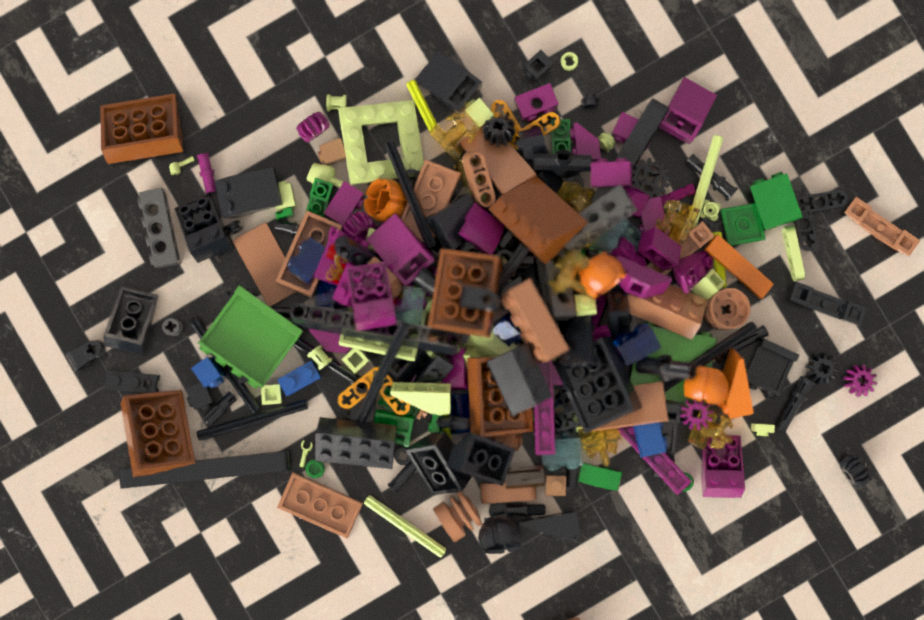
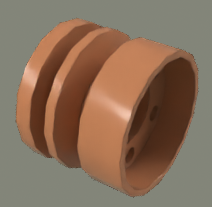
(736, 309)
(457, 516)

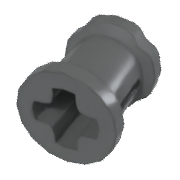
(168, 322)

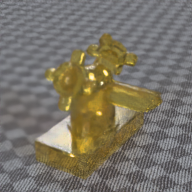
(449, 139)
(576, 195)
(680, 222)
(569, 265)
(700, 437)
(600, 441)

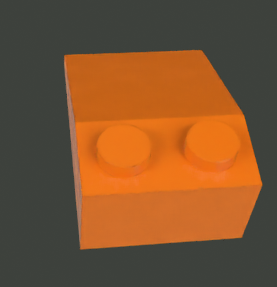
(738, 400)

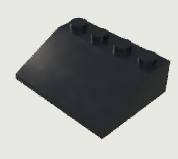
(601, 390)

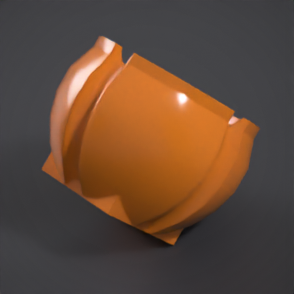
(384, 199)
(601, 274)
(707, 385)

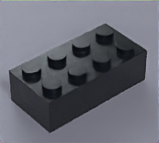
(355, 443)

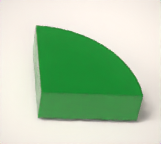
(286, 213)

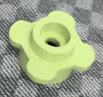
(606, 142)
(710, 205)

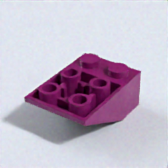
(687, 110)
(400, 249)
(371, 296)
(723, 470)

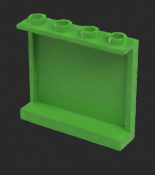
(249, 338)
(679, 349)

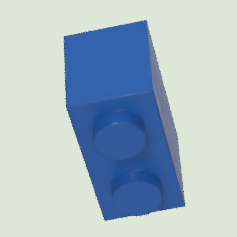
(209, 373)
(299, 378)
(650, 439)

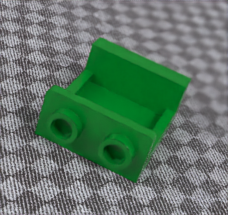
(776, 201)

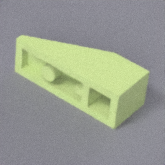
(427, 396)

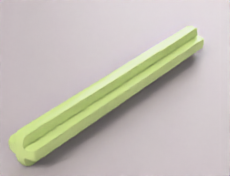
(707, 174)
(405, 526)

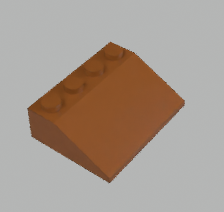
(140, 128)
(538, 218)
(454, 272)
(487, 407)
(157, 432)

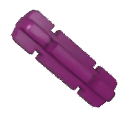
(678, 194)

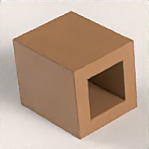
(332, 152)
(555, 485)

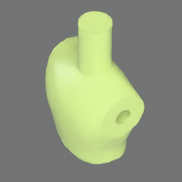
(323, 172)

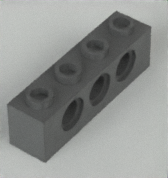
(146, 201)
(602, 217)
(558, 310)

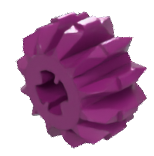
(313, 126)
(358, 225)
(864, 374)
(696, 420)

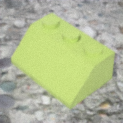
(488, 346)

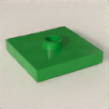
(742, 224)

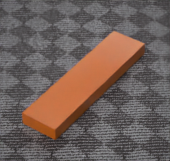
(739, 266)

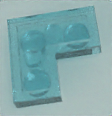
(411, 306)

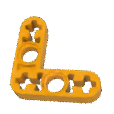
(518, 128)
(367, 379)

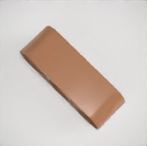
(485, 185)
(496, 493)

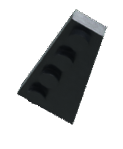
(579, 340)

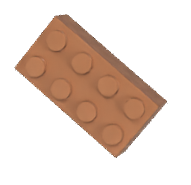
(310, 227)
(672, 310)
(534, 322)

